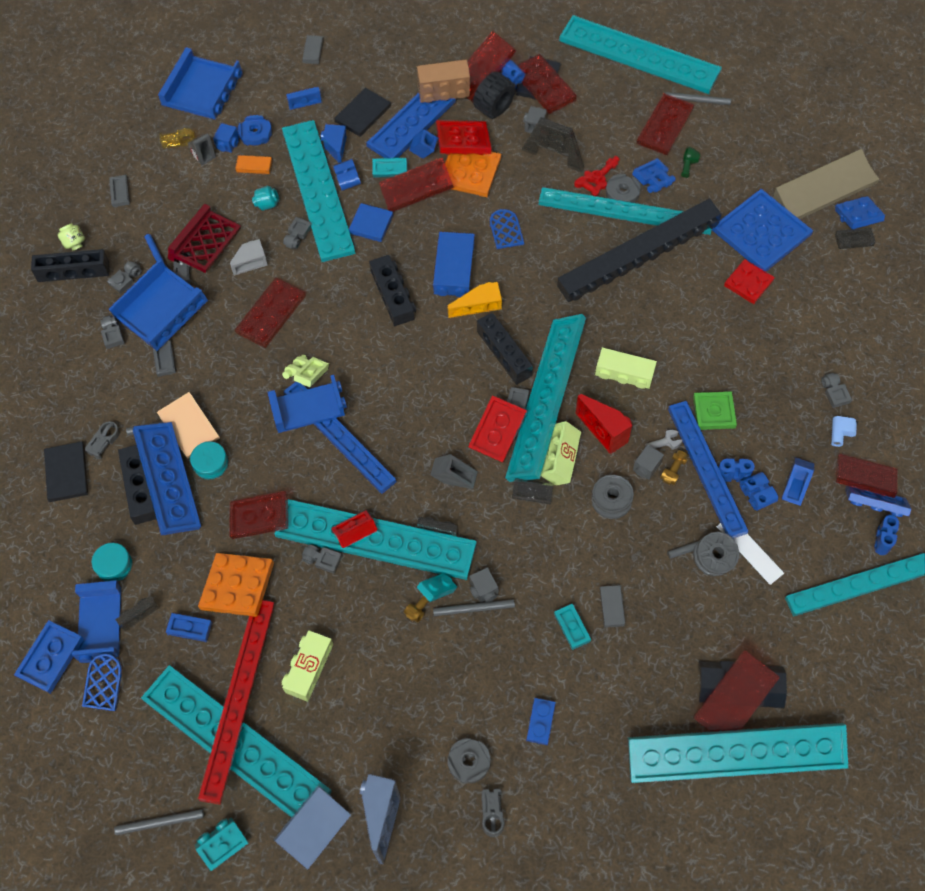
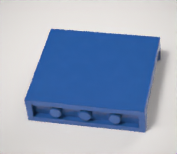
(199, 85)
(158, 305)

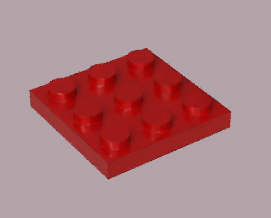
(463, 137)

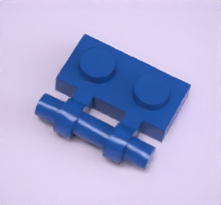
(651, 172)

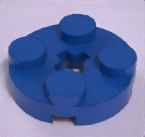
(253, 122)

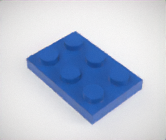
(897, 506)
(49, 656)

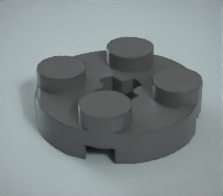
(622, 181)
(467, 773)

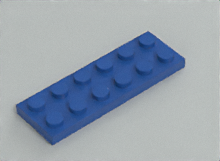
(398, 133)
(166, 478)

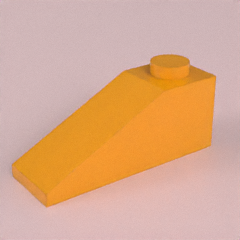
(479, 300)

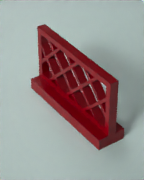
(192, 229)

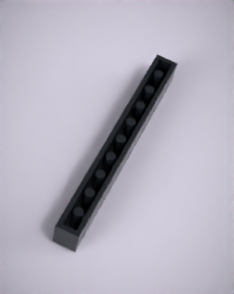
(639, 250)

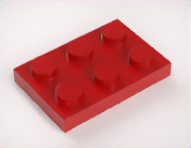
(497, 429)

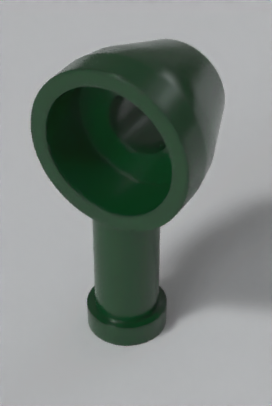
(690, 157)

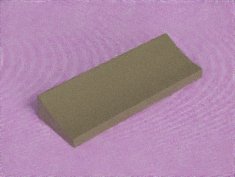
(826, 185)

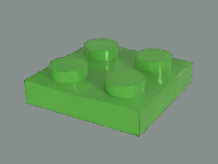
(714, 410)

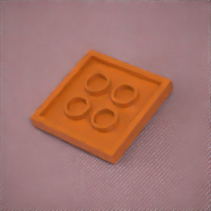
(473, 172)
(236, 584)

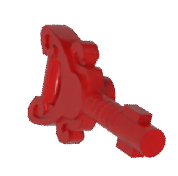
(596, 177)

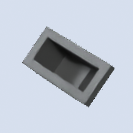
(202, 149)
(453, 472)

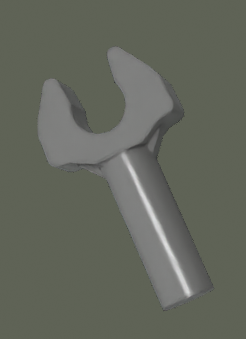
(666, 441)

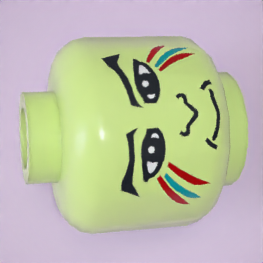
(71, 236)

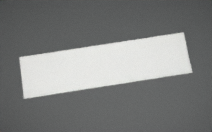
(757, 557)

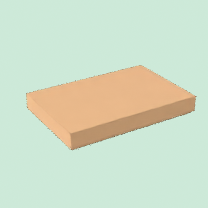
(189, 423)

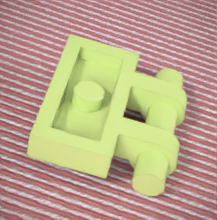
(305, 370)

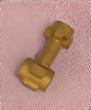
(670, 476)
(414, 612)

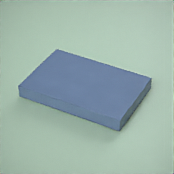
(312, 827)

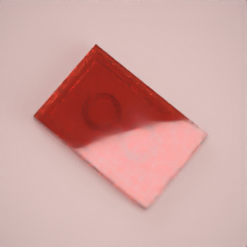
(866, 475)
(258, 515)

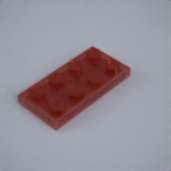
(488, 58)
(546, 84)
(665, 124)
(416, 185)
(270, 312)
(737, 695)

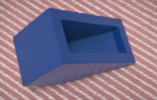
(334, 140)
(798, 481)

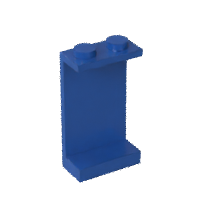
(453, 263)
(307, 406)
(97, 624)

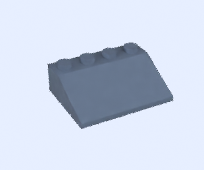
(381, 807)

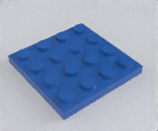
(762, 230)

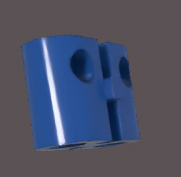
(513, 72)
(347, 174)
(736, 470)
(758, 491)
(886, 535)

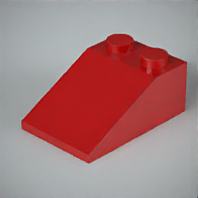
(604, 422)

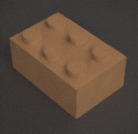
(443, 81)

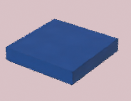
(371, 222)

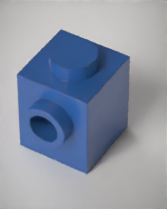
(226, 138)
(423, 144)

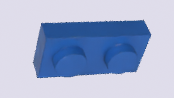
(304, 98)
(189, 627)
(540, 721)

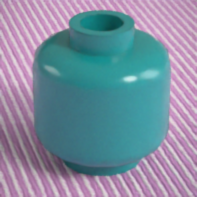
(265, 198)

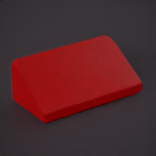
(354, 529)

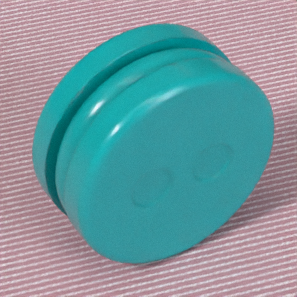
(209, 460)
(112, 562)

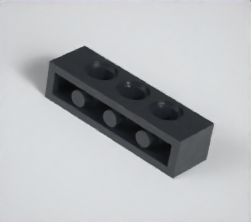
(70, 265)
(392, 290)
(504, 348)
(138, 511)

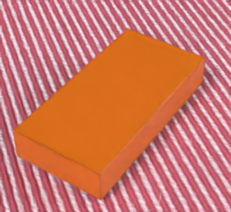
(253, 164)

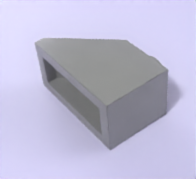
(248, 257)

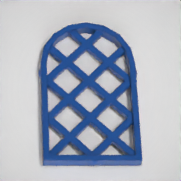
(511, 244)
(109, 685)

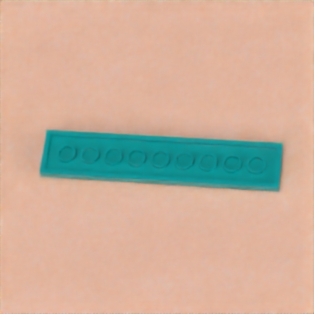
(640, 54)
(318, 191)
(545, 399)
(390, 543)
(738, 752)
(254, 759)

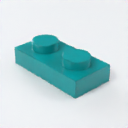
(389, 167)
(437, 587)
(572, 626)

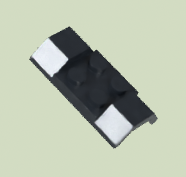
(713, 672)

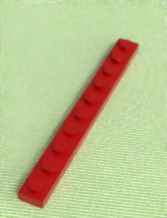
(235, 706)

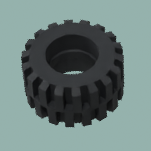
(494, 95)

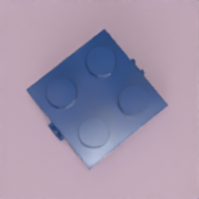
(859, 212)

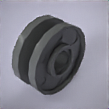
(610, 507)
(707, 562)

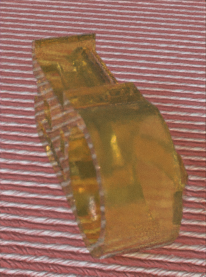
(175, 139)

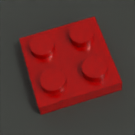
(749, 281)

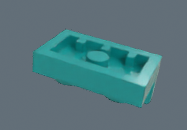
(220, 843)

